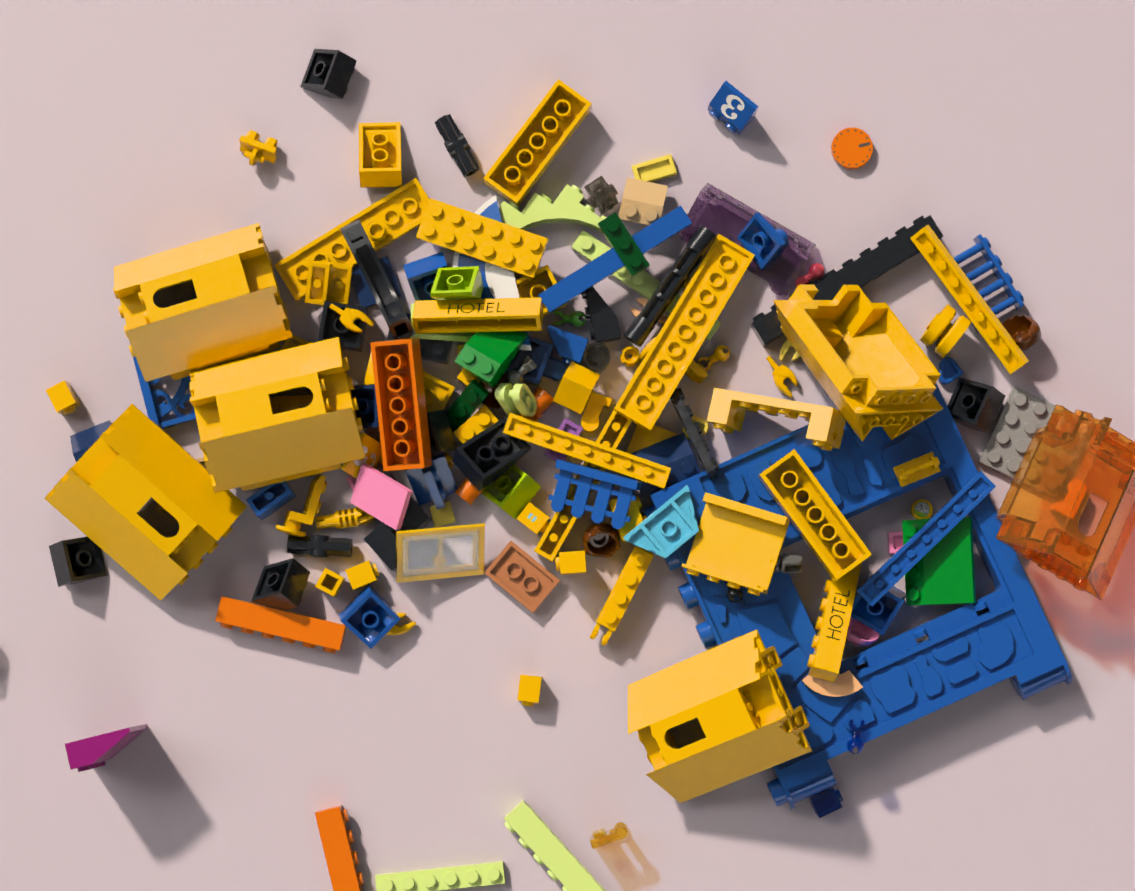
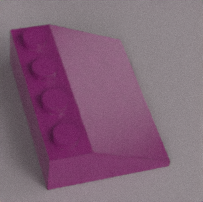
(95, 750)

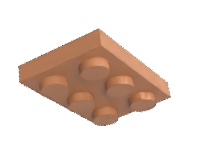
(522, 576)

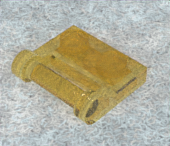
(602, 837)

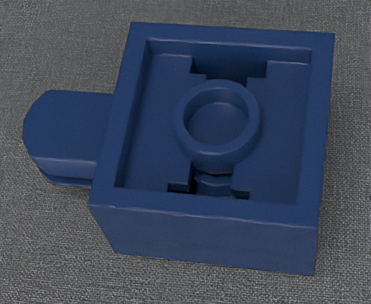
(540, 355)

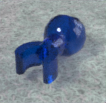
(855, 740)

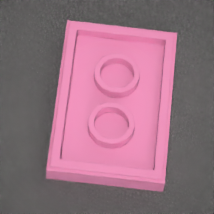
(381, 496)

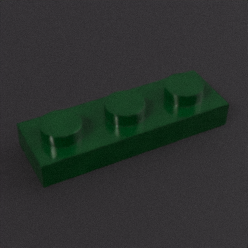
(623, 244)
(466, 404)

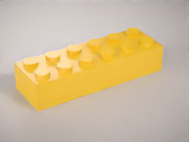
(537, 143)
(814, 515)

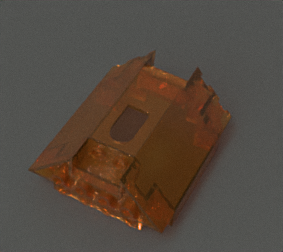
(1051, 489)

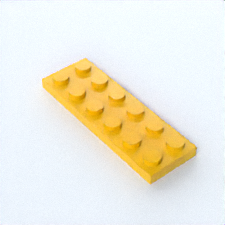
(482, 238)

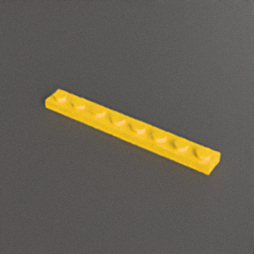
(969, 299)
(587, 450)

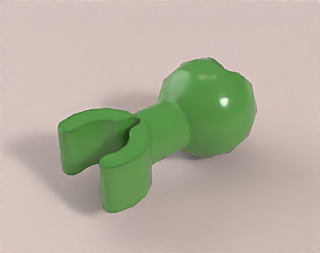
(574, 318)

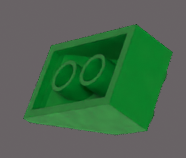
(490, 354)

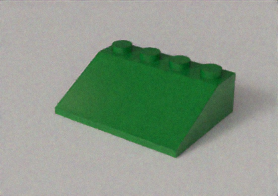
(945, 571)

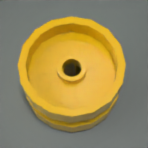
(942, 328)

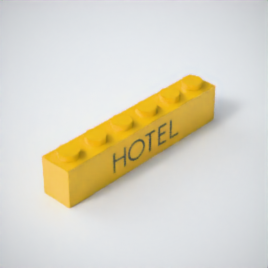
(478, 315)
(833, 625)

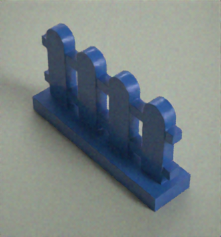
(604, 493)

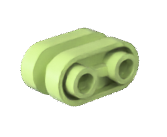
(516, 399)

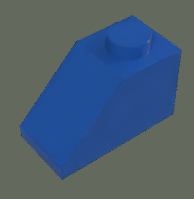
(568, 345)

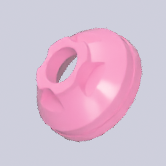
(865, 635)

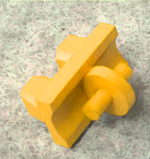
(257, 150)

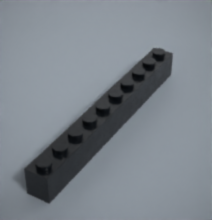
(858, 272)

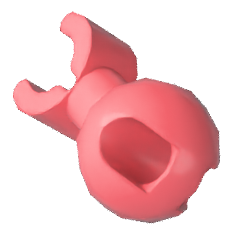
(816, 271)

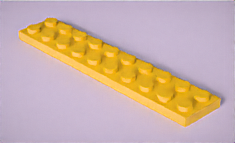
(683, 332)

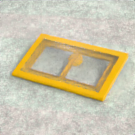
(440, 553)

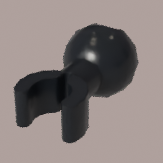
(731, 593)

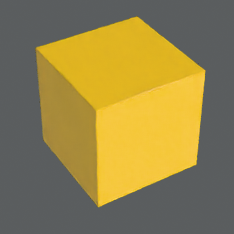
(576, 387)

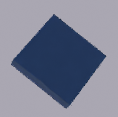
(362, 289)

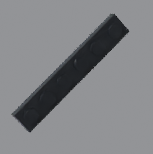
(693, 432)

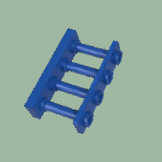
(994, 263)

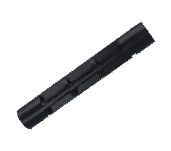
(670, 286)

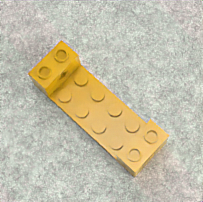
(729, 409)

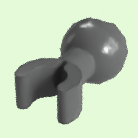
(516, 376)

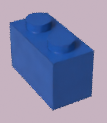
(270, 499)

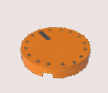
(851, 148)

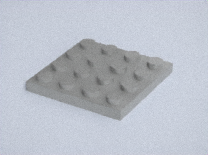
(1014, 431)

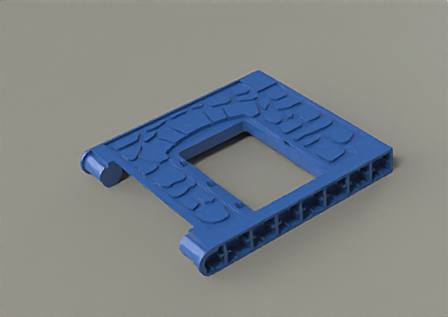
(901, 675)

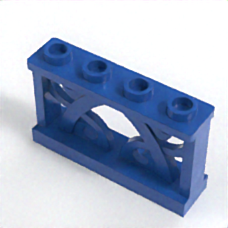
(157, 411)

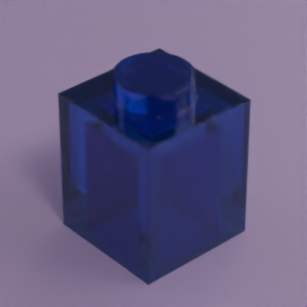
(826, 802)

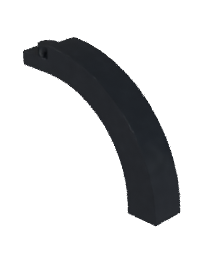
(377, 280)

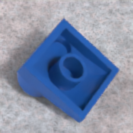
(763, 240)

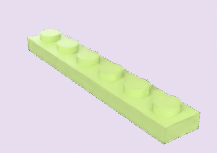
(442, 878)

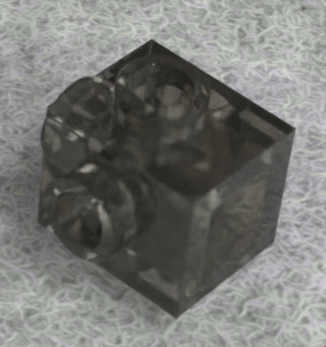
(601, 195)

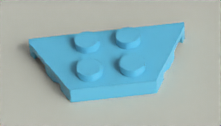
(667, 526)

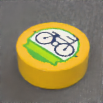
(921, 509)

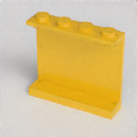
(737, 544)

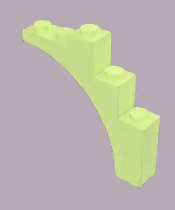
(540, 211)

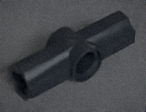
(457, 145)
(320, 546)

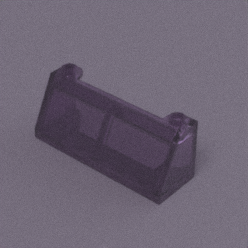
(728, 218)

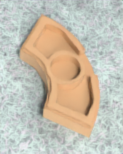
(843, 685)

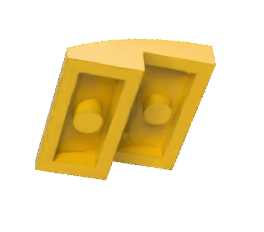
(328, 282)

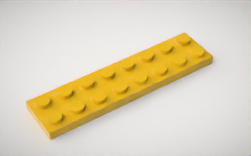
(399, 212)

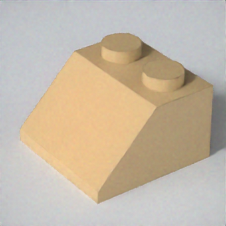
(642, 201)

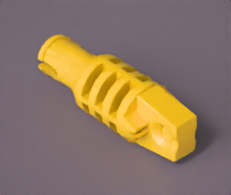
(344, 519)

